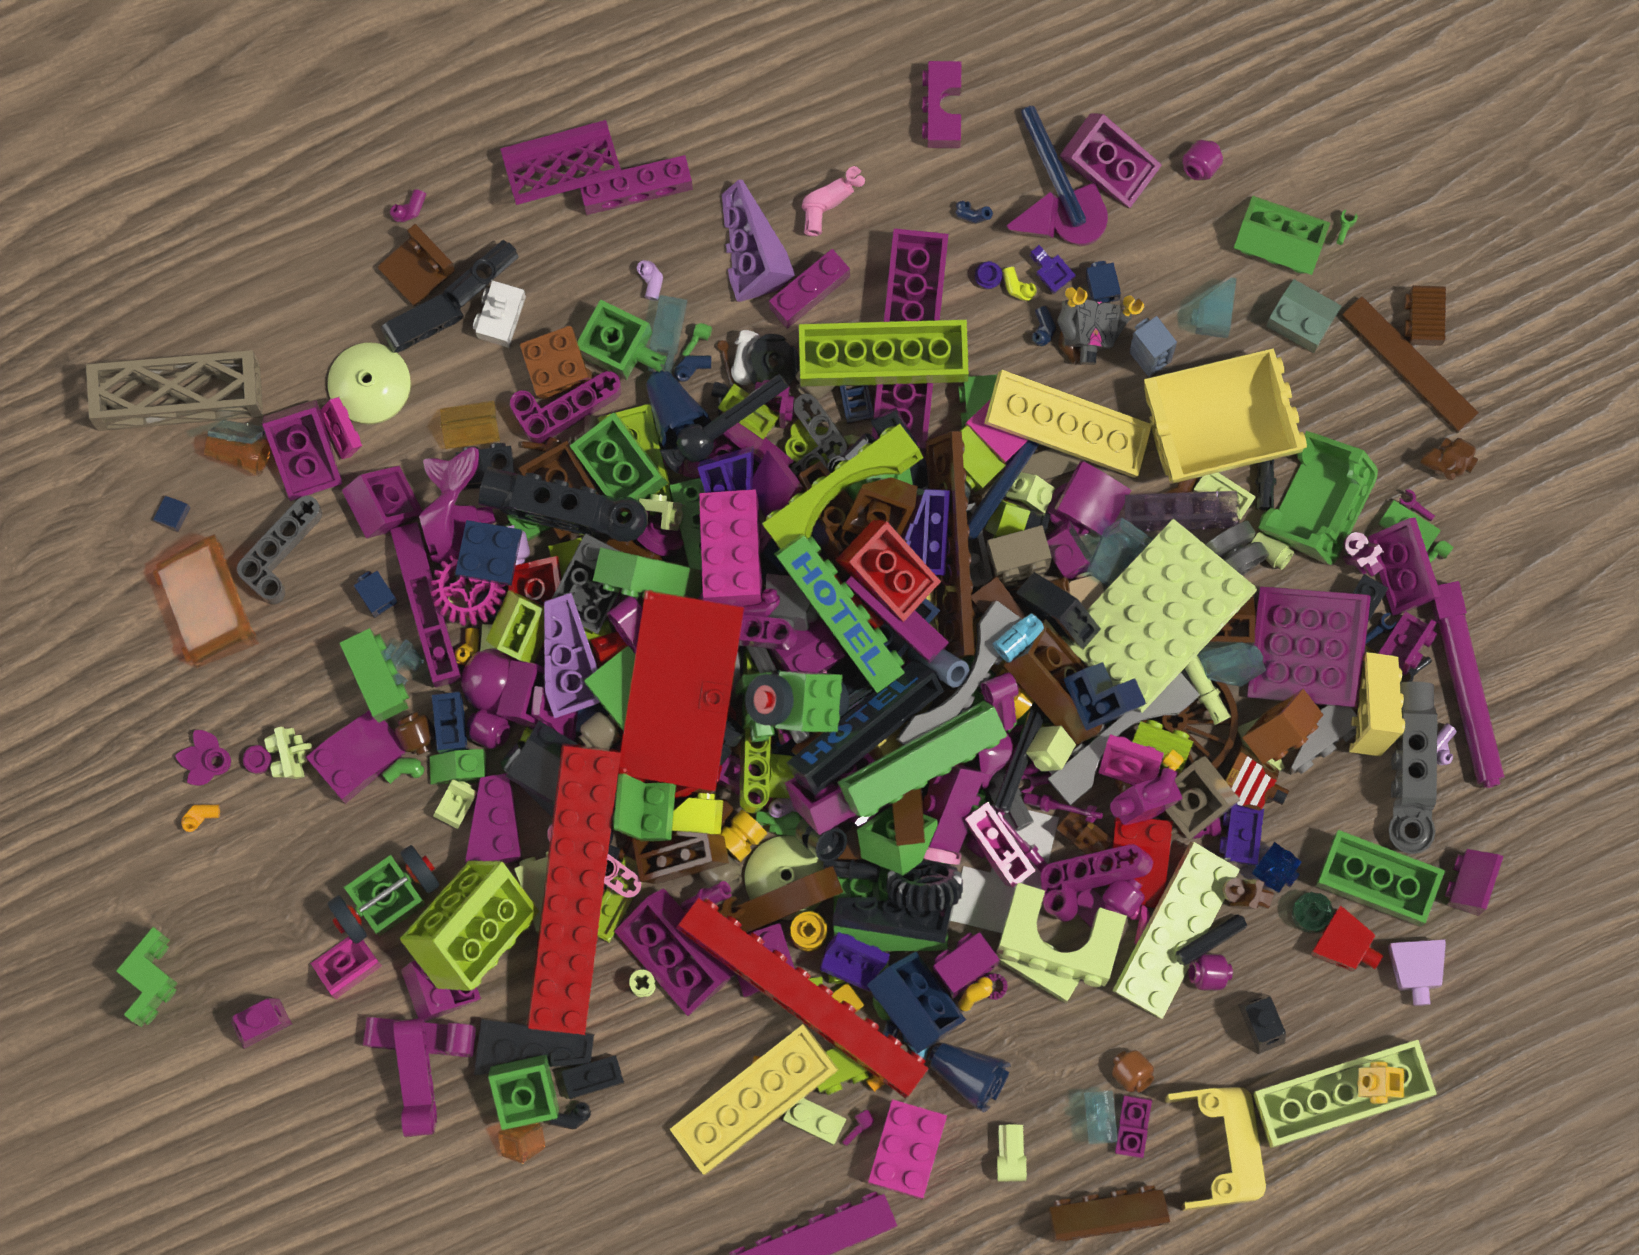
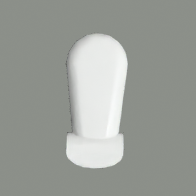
(739, 370)

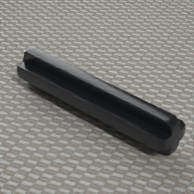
(1211, 940)

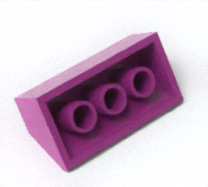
(671, 957)

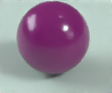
(485, 678)

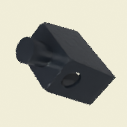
(1263, 1022)

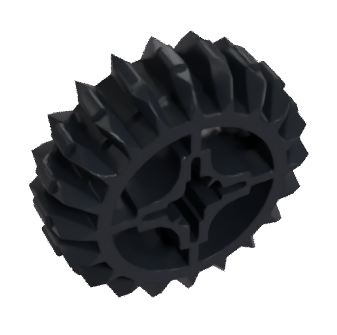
(926, 887)

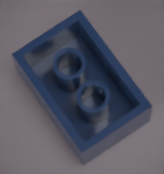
(916, 1002)

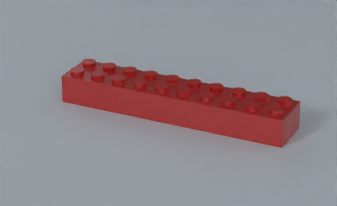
(573, 889)

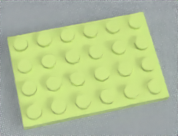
(1163, 611)

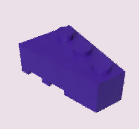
(728, 471)
(928, 528)

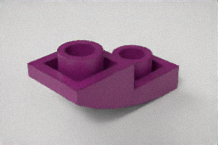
(1133, 1126)

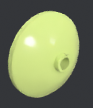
(380, 397)
(772, 859)

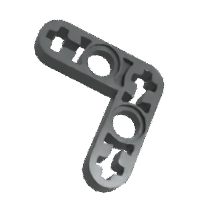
(824, 442)

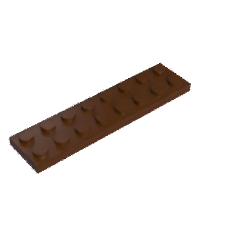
(954, 591)

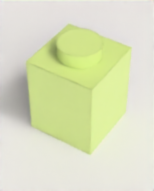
(1051, 748)

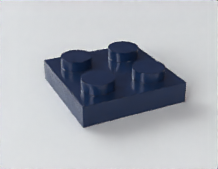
(488, 552)

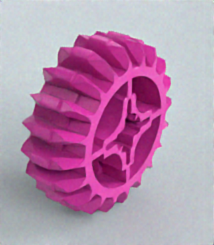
(456, 589)

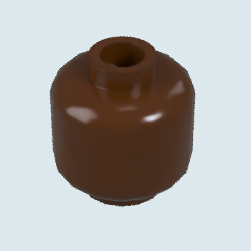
(415, 733)

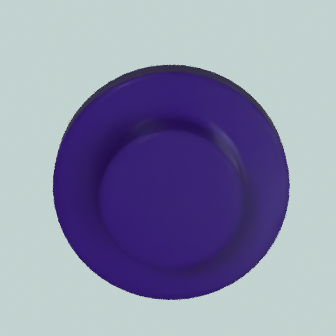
(988, 275)

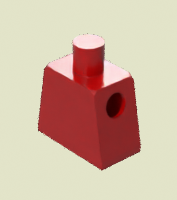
(1346, 943)

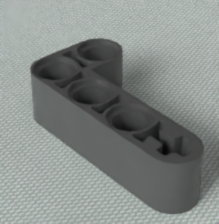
(284, 546)

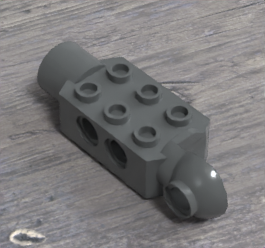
(1415, 796)

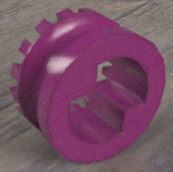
(994, 977)

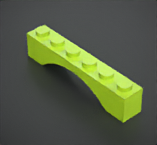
(888, 455)

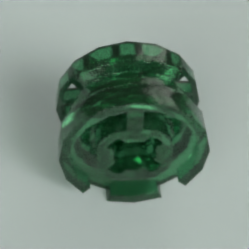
(1312, 912)

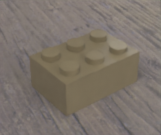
(1019, 555)

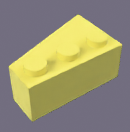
(1379, 705)

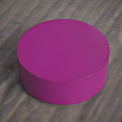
(257, 759)

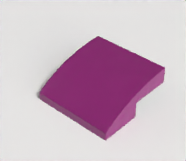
(1092, 498)

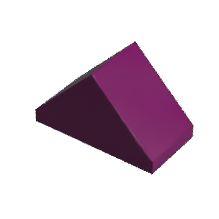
(1038, 219)

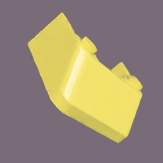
(1247, 1176)

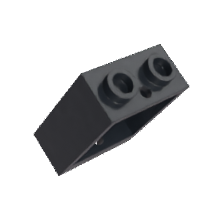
(1060, 609)

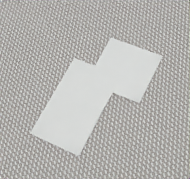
(984, 895)

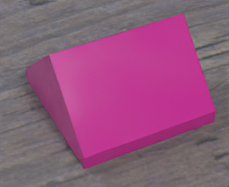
(345, 966)

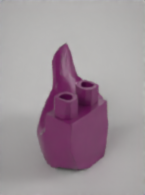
(442, 520)

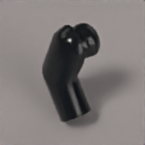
(574, 1118)

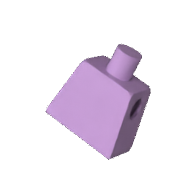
(1418, 967)

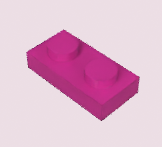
(340, 428)

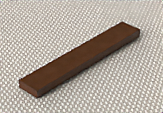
(1410, 364)

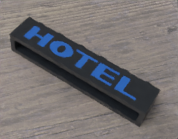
(865, 727)

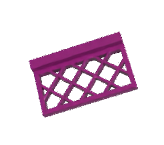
(557, 150)

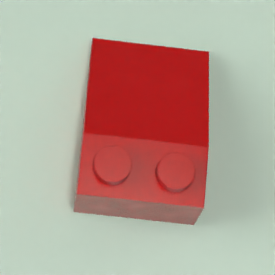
(888, 569)
(1155, 839)

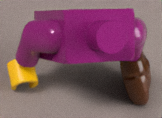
(1150, 797)

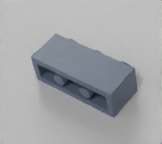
(1152, 346)

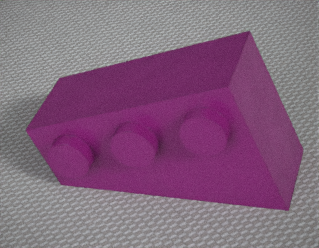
(949, 802)
(494, 823)

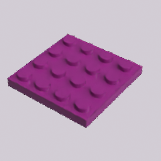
(1310, 644)

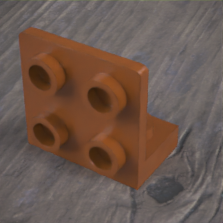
(555, 363)

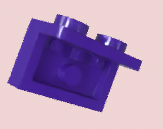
(1242, 835)
(853, 960)

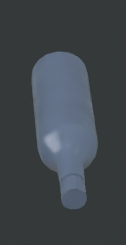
(946, 667)

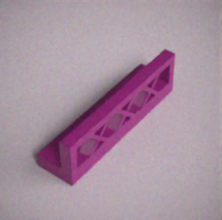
(913, 630)

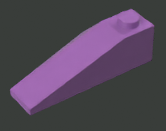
(756, 253)
(566, 657)

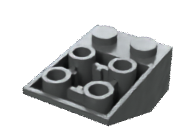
(589, 596)

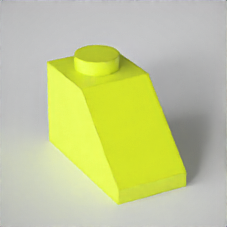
(699, 815)

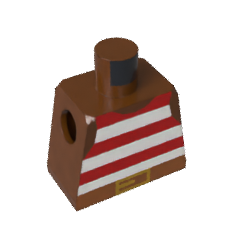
(1254, 781)

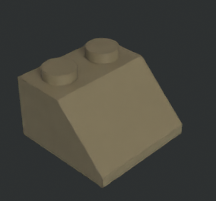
(1204, 798)

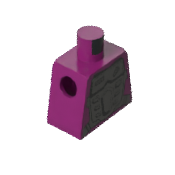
(1068, 550)

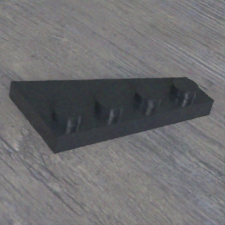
(888, 918)
(510, 1042)

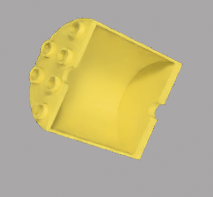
(1223, 416)

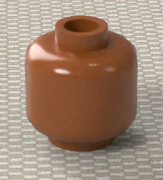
(1133, 1071)

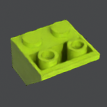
(518, 628)

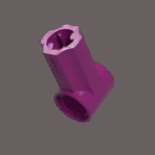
(1000, 694)

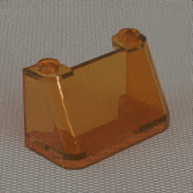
(205, 602)

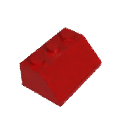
(537, 580)

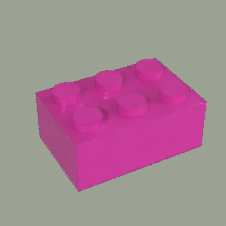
(907, 1149)

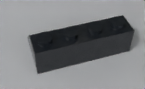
(539, 761)

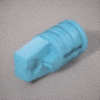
(1018, 637)

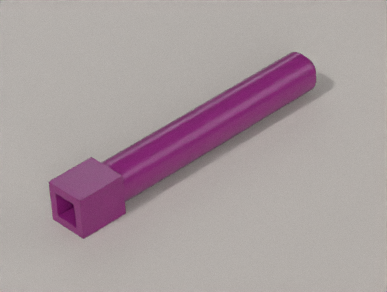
(1450, 616)

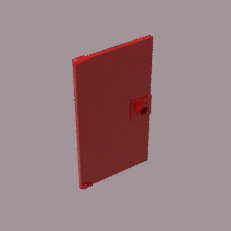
(680, 690)

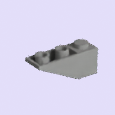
(1332, 728)

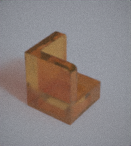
(522, 1142)

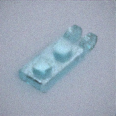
(668, 328)

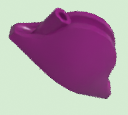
(995, 758)

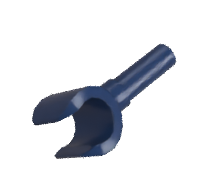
(1381, 627)

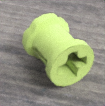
(642, 974)

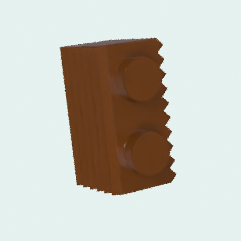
(1426, 315)

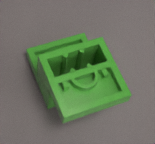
(148, 978)

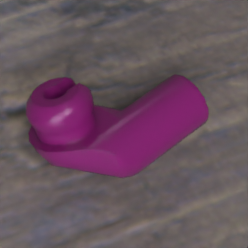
(411, 210)

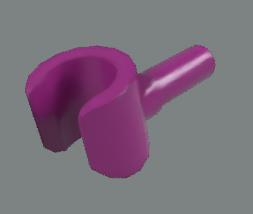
(1415, 505)
(865, 1121)

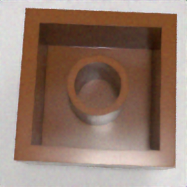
(1283, 727)

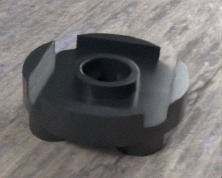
(780, 350)

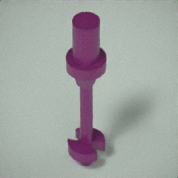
(1047, 803)
(1029, 851)

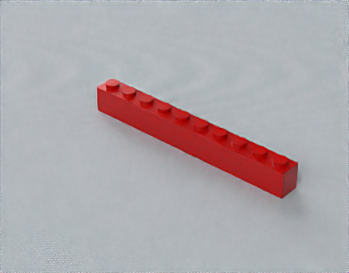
(803, 998)

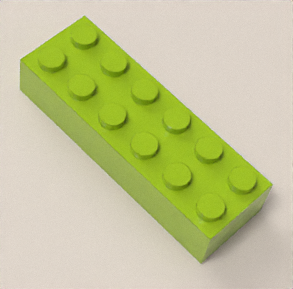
(883, 353)

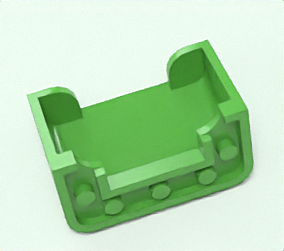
(1322, 498)

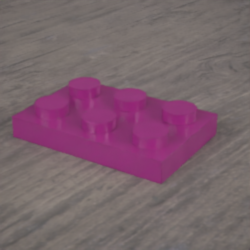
(1406, 568)

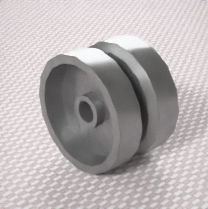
(1231, 548)

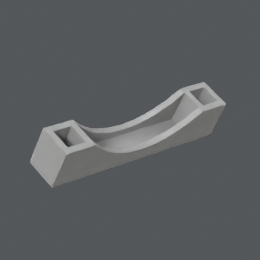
(989, 628)
(1079, 772)

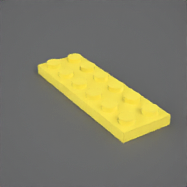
(1068, 423)
(754, 1099)

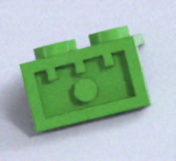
(644, 809)

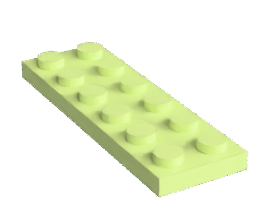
(1178, 919)

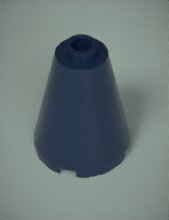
(672, 407)
(970, 1073)

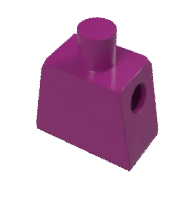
(260, 1021)

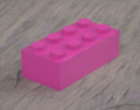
(731, 547)

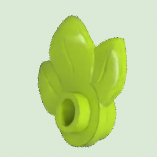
(802, 438)

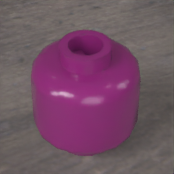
(1202, 160)
(488, 729)
(1123, 897)
(1210, 972)

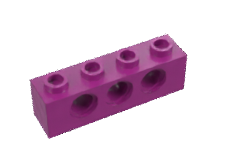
(638, 185)

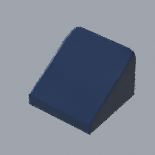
(172, 513)

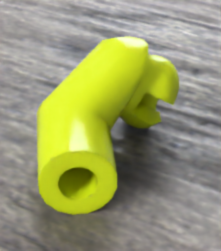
(1016, 288)

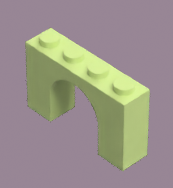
(1023, 943)

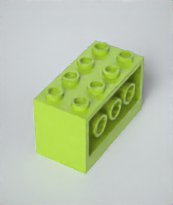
(470, 925)

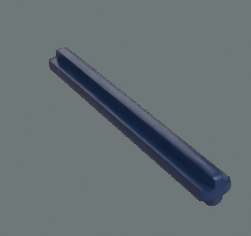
(1053, 166)
(1000, 488)

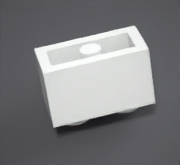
(499, 313)

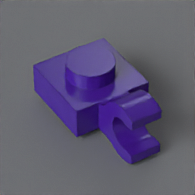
(1053, 271)

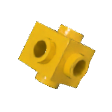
(1380, 1082)

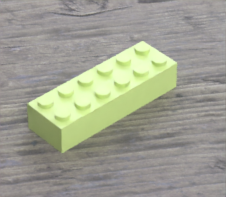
(1331, 1096)

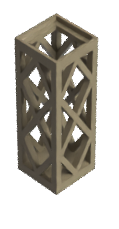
(154, 373)

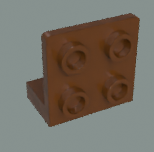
(416, 266)

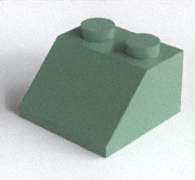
(1303, 315)

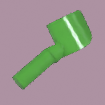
(1345, 227)
(701, 331)
(1442, 549)

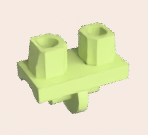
(291, 752)

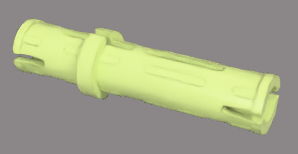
(1207, 692)

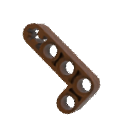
(789, 899)

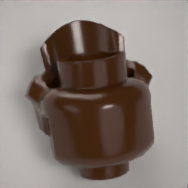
(1451, 458)

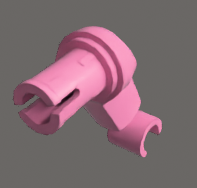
(828, 198)

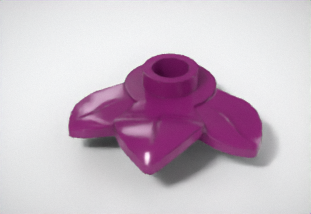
(201, 756)

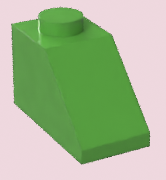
(459, 766)

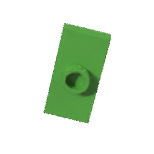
(1398, 513)

